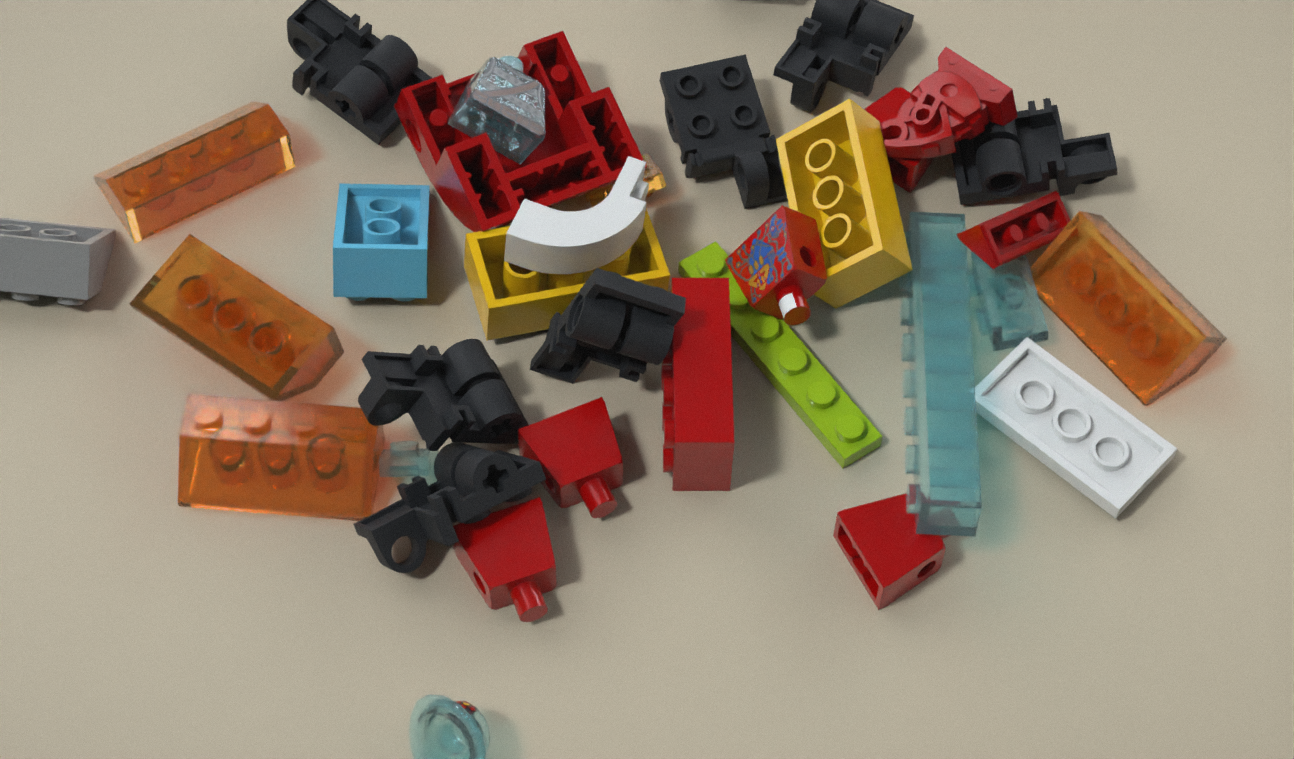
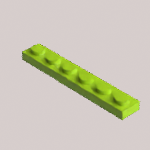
(790, 367)

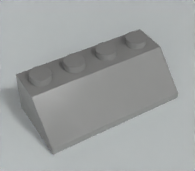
(53, 260)

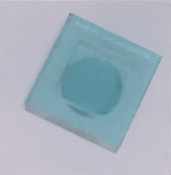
(404, 459)

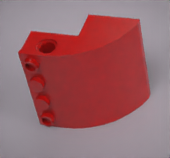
(484, 189)

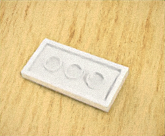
(1072, 427)

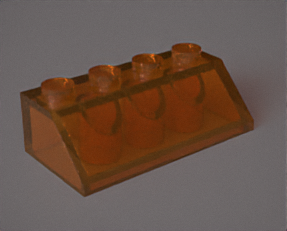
(197, 169)
(1123, 308)
(239, 322)
(278, 458)

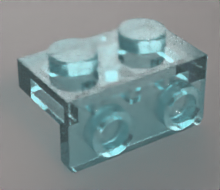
(1007, 302)

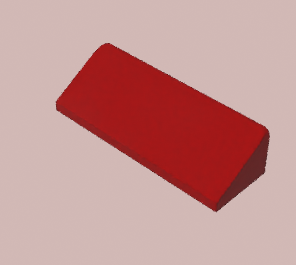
(1017, 230)

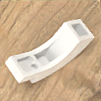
(583, 239)

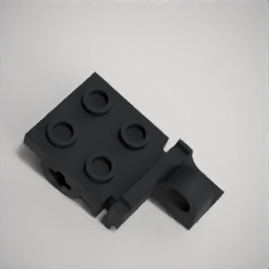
(842, 45)
(351, 67)
(723, 127)
(1027, 155)
(610, 324)
(444, 394)
(465, 490)

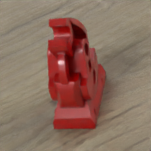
(948, 108)

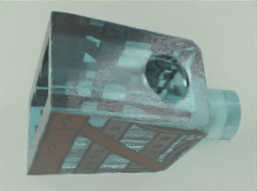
(503, 105)

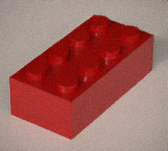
(699, 389)

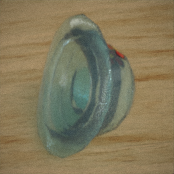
(447, 729)

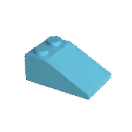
(381, 242)

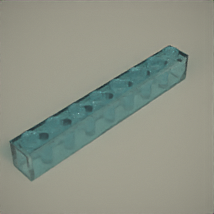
(939, 379)

